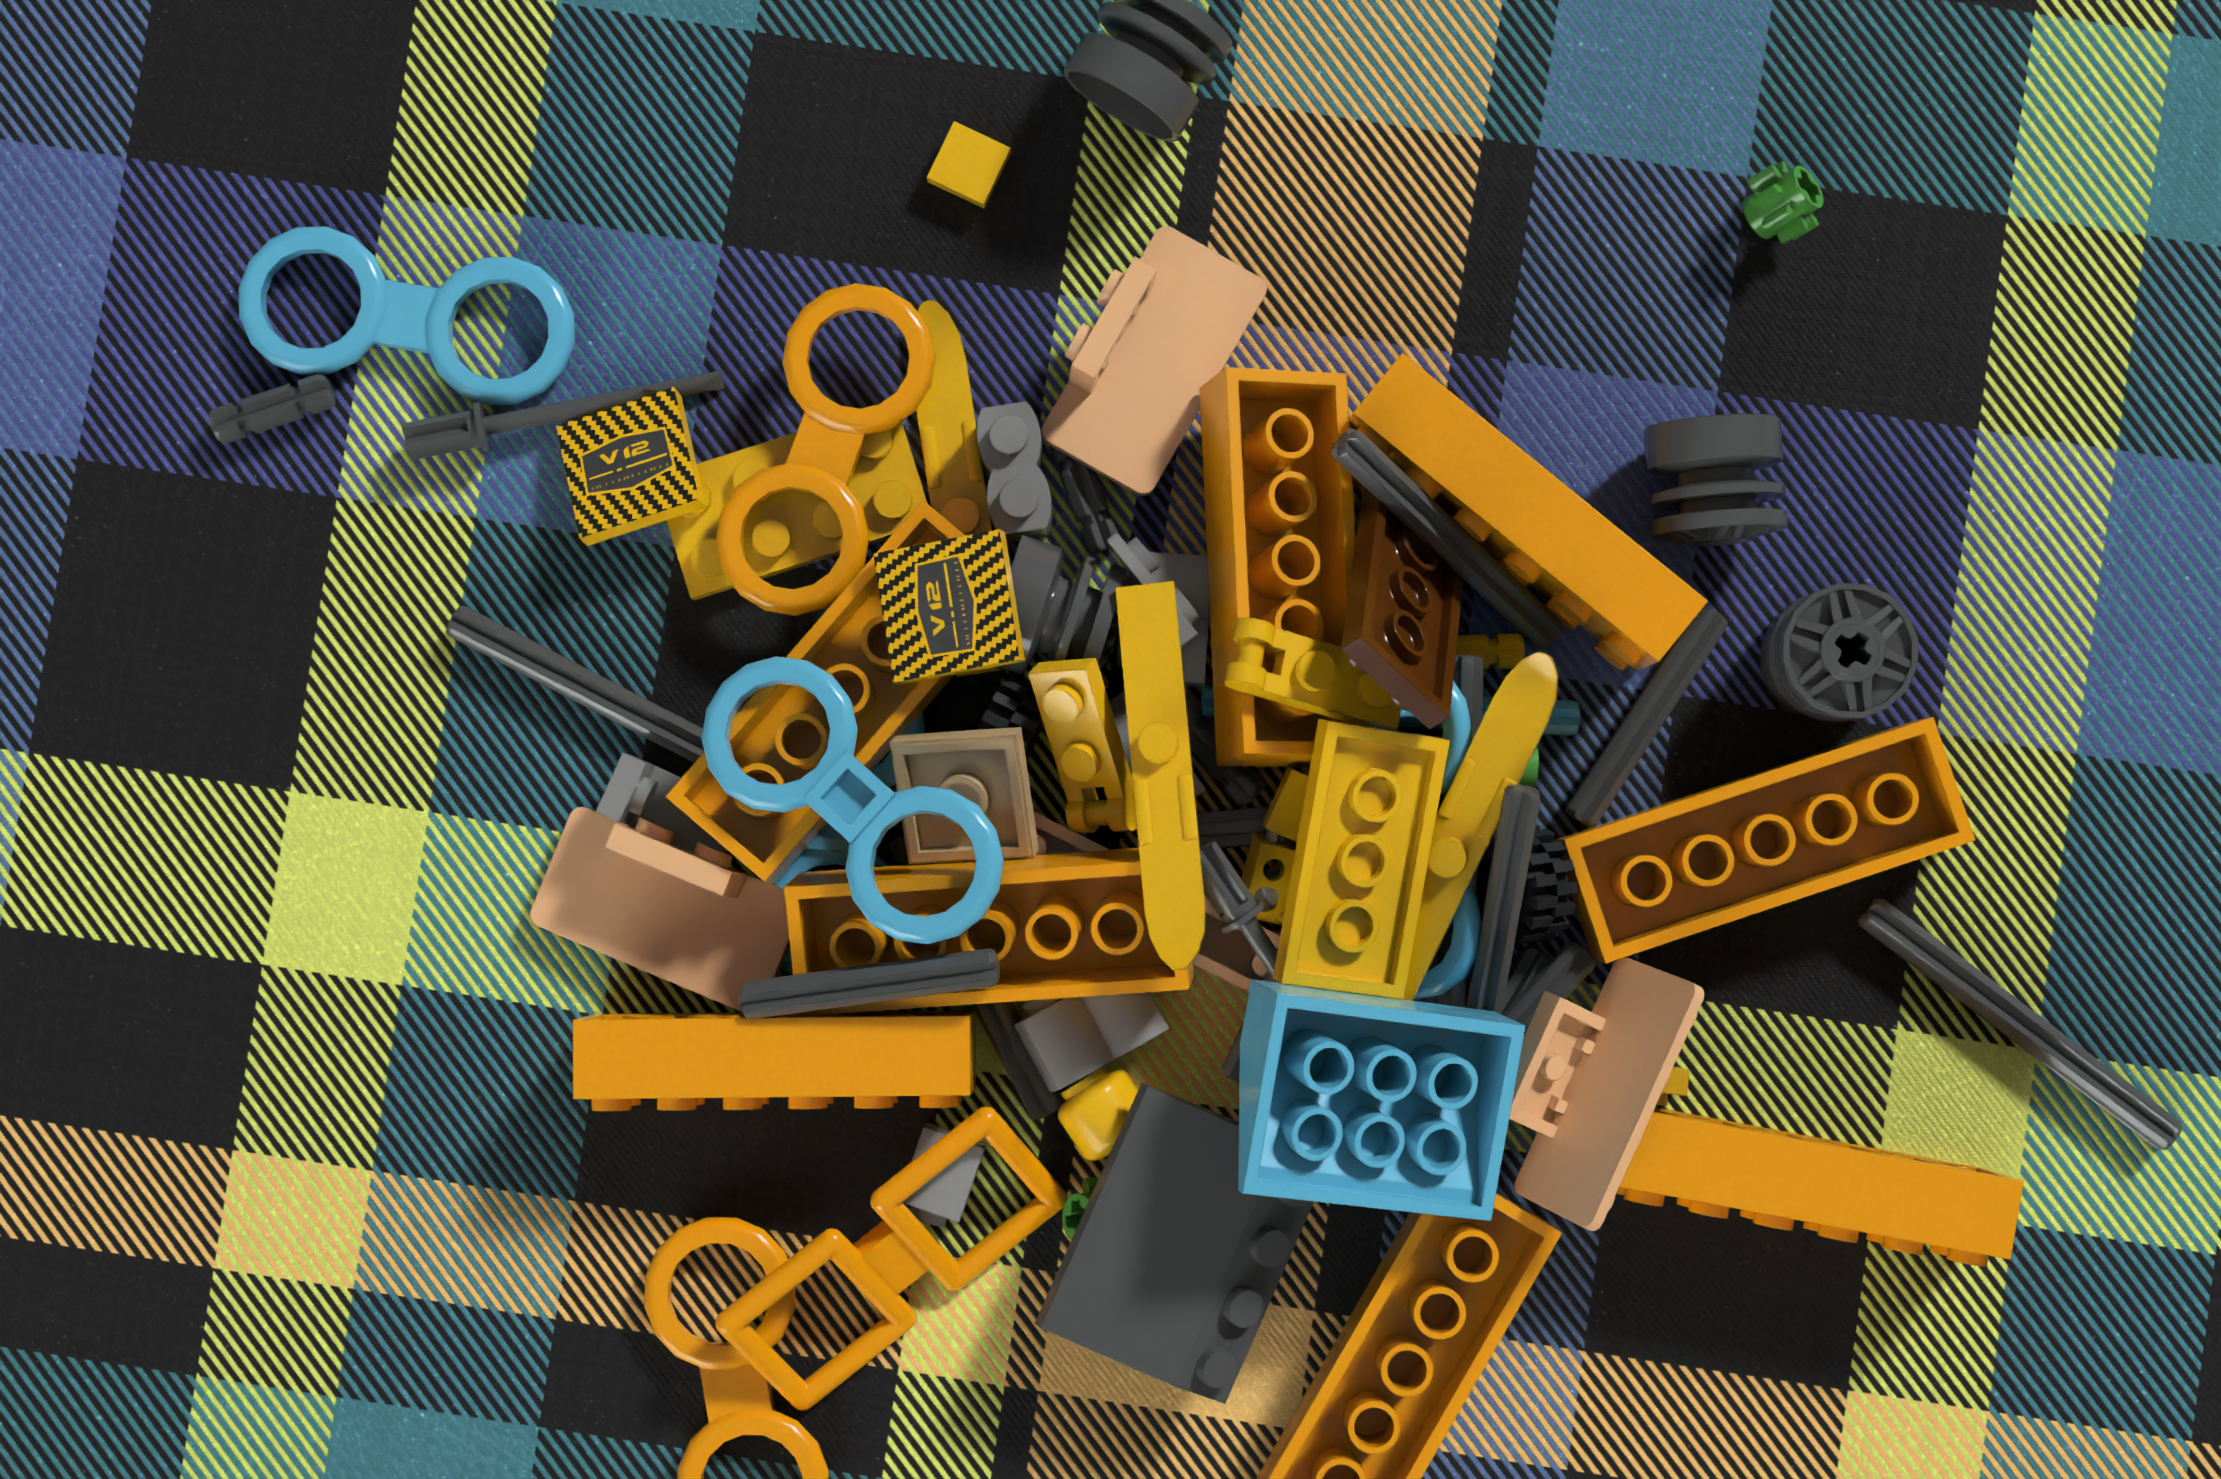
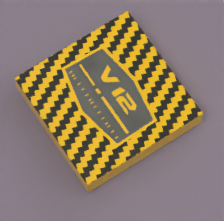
(630, 466)
(949, 607)

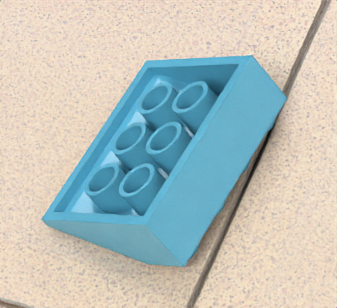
(1374, 1100)

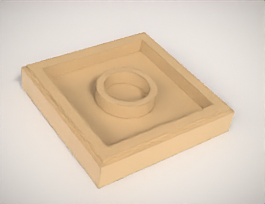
(982, 767)

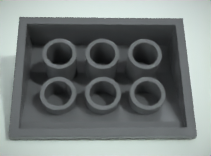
(1170, 1253)

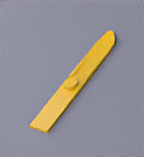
(950, 434)
(1162, 771)
(1475, 800)

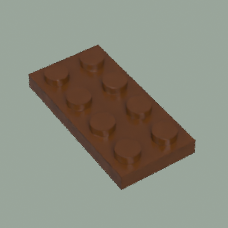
(1402, 614)

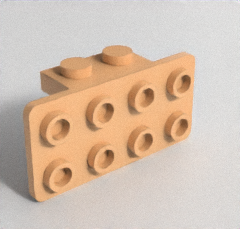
(1151, 350)
(662, 906)
(1594, 1084)

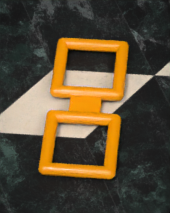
(891, 1259)

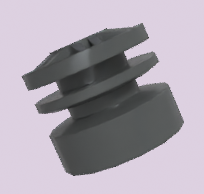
(1144, 63)
(1715, 478)
(1062, 614)
(1802, 656)

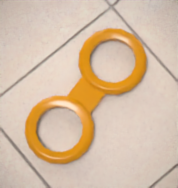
(825, 448)
(734, 1392)

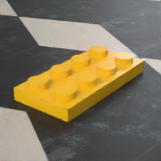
(793, 524)
(1360, 859)

